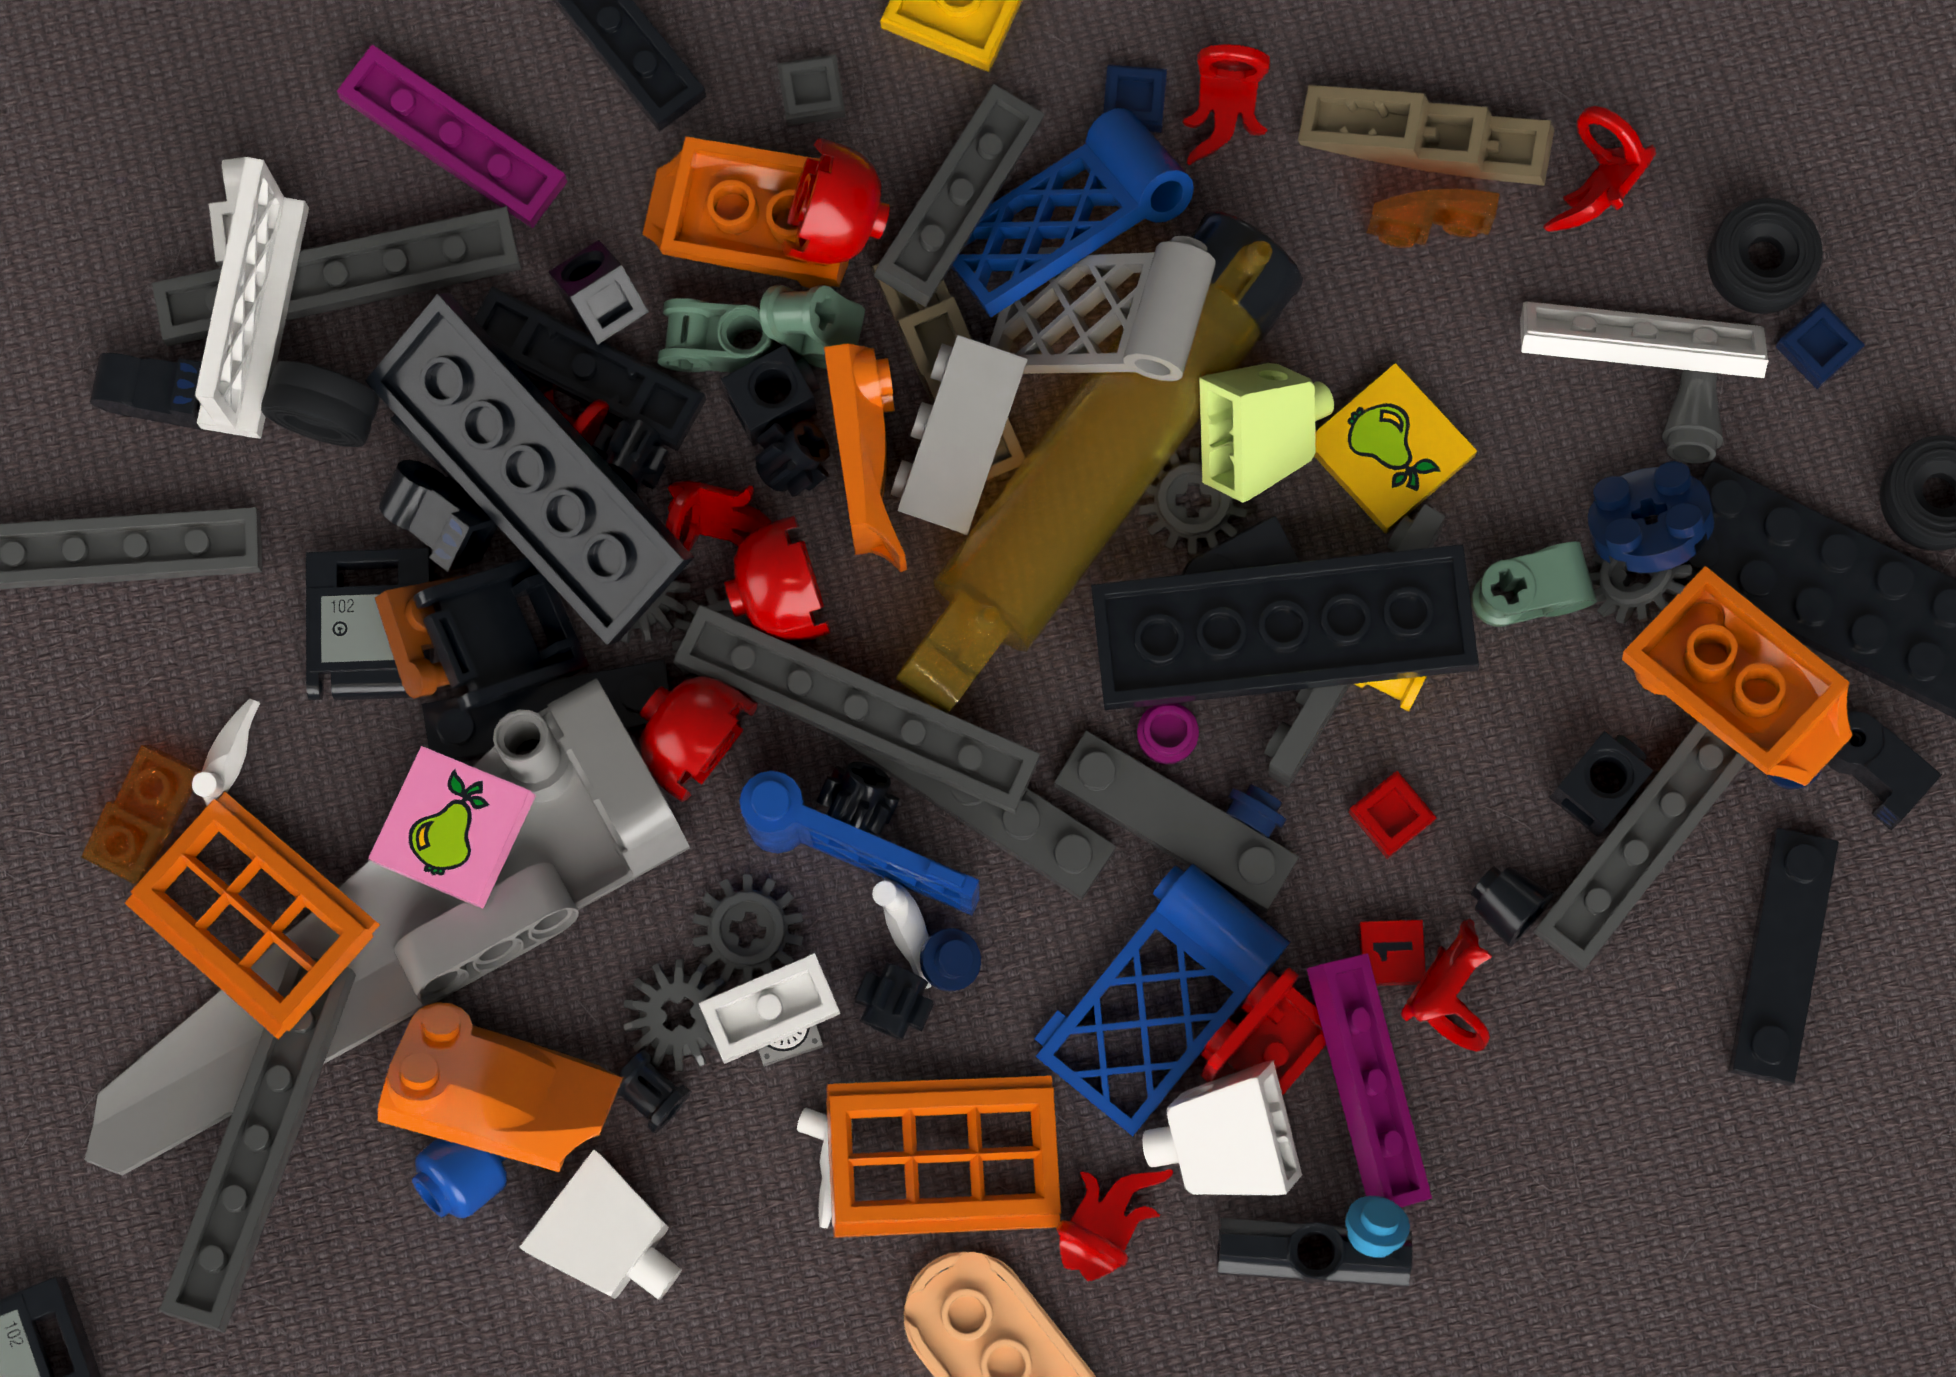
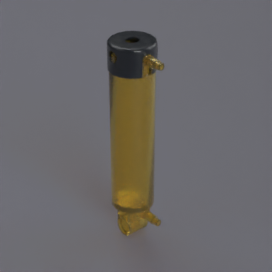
(1091, 473)

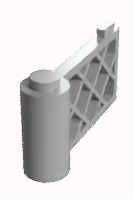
(1155, 316)

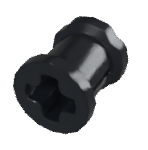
(651, 1091)

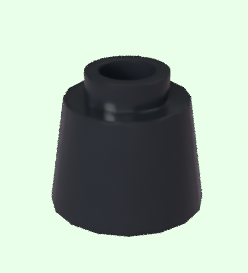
(1510, 902)

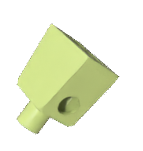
(1258, 426)

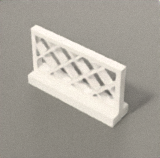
(250, 304)

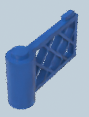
(1123, 162)
(781, 821)
(1211, 930)

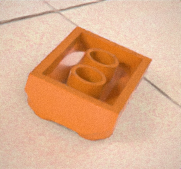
(732, 210)
(860, 397)
(1744, 679)
(493, 1090)

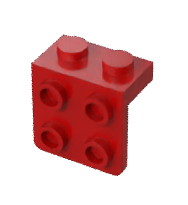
(1277, 1028)

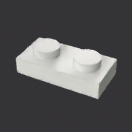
(769, 1008)

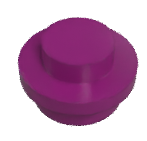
(1167, 733)

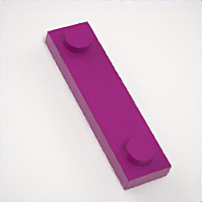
(452, 136)
(1369, 1080)

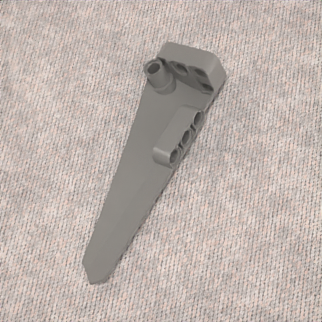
(585, 835)

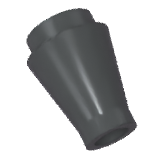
(1694, 420)

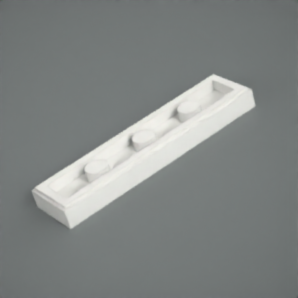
(1643, 339)

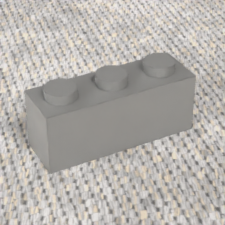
(958, 433)

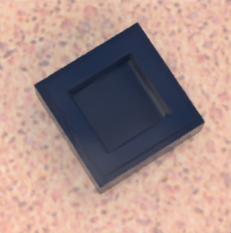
(1138, 91)
(1819, 345)

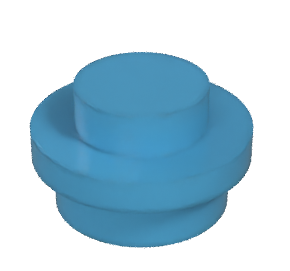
(1376, 1226)

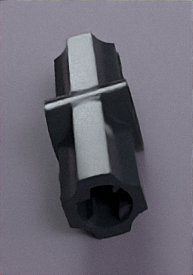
(1271, 1252)

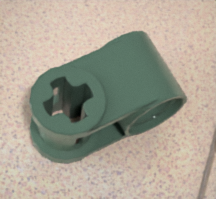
(810, 320)
(703, 335)
(1543, 582)

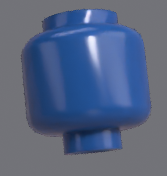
(457, 1177)

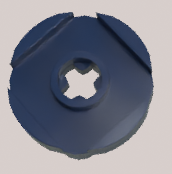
(1664, 491)

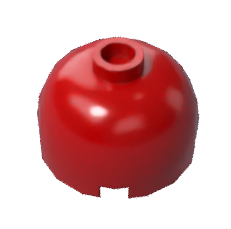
(835, 206)
(776, 584)
(690, 731)

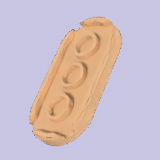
(980, 1320)

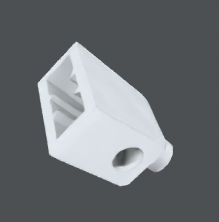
(1229, 1136)
(603, 1234)

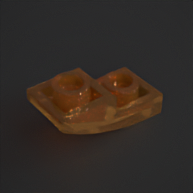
(1409, 216)
(142, 815)

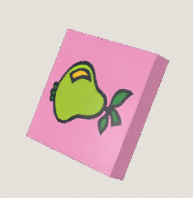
(452, 827)

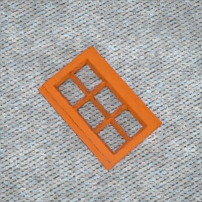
(211, 955)
(943, 1214)

